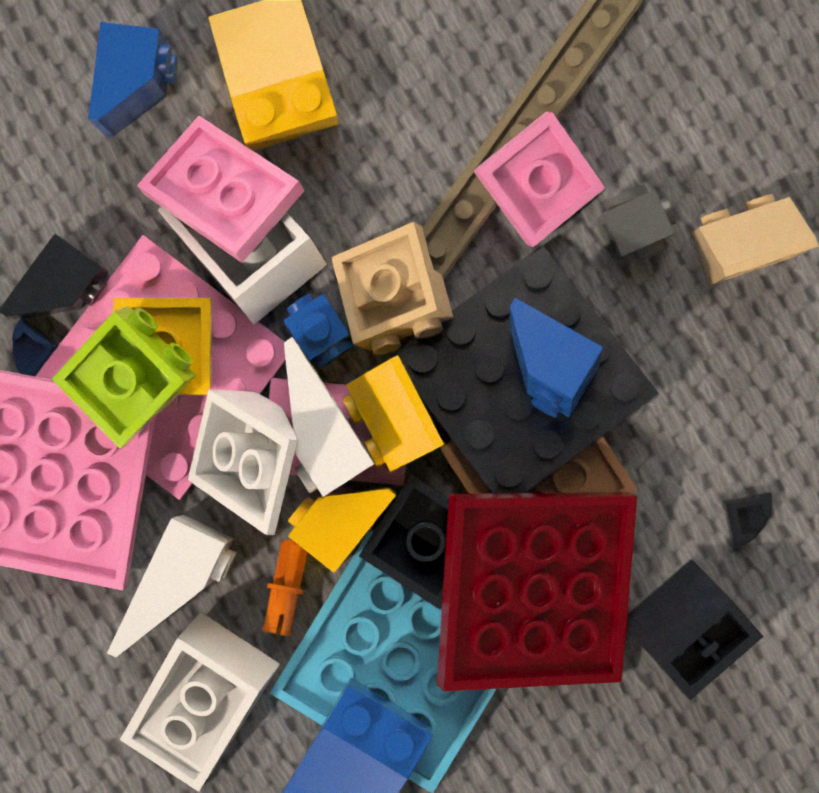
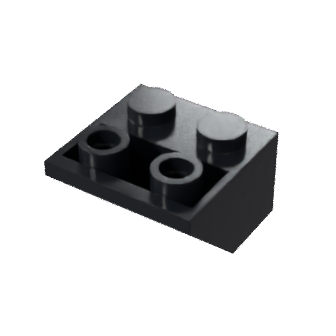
(691, 629)

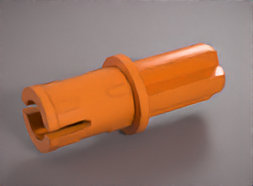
(285, 588)

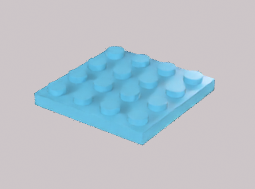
(390, 645)

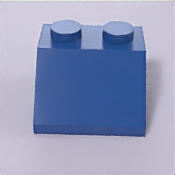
(129, 75)
(552, 359)

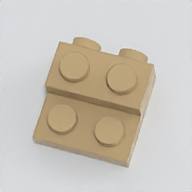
(391, 290)

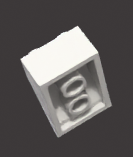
(270, 272)
(326, 441)
(244, 455)
(181, 567)
(199, 700)

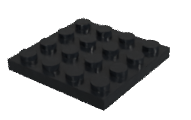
(478, 391)

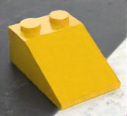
(273, 72)

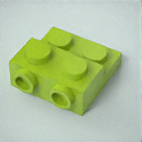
(125, 374)

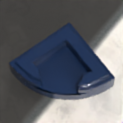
(30, 348)

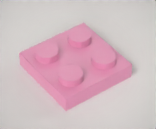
(539, 179)

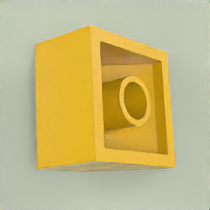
(393, 415)
(337, 522)

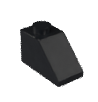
(56, 282)

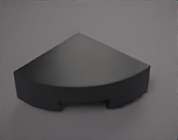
(747, 517)

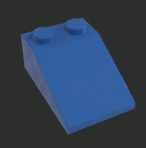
(361, 747)

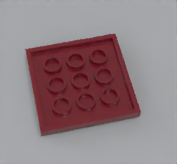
(535, 589)

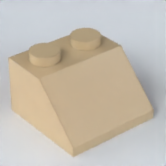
(751, 239)

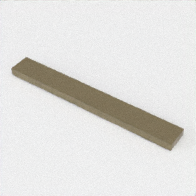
(547, 90)

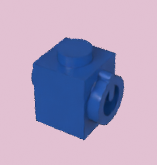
(318, 330)

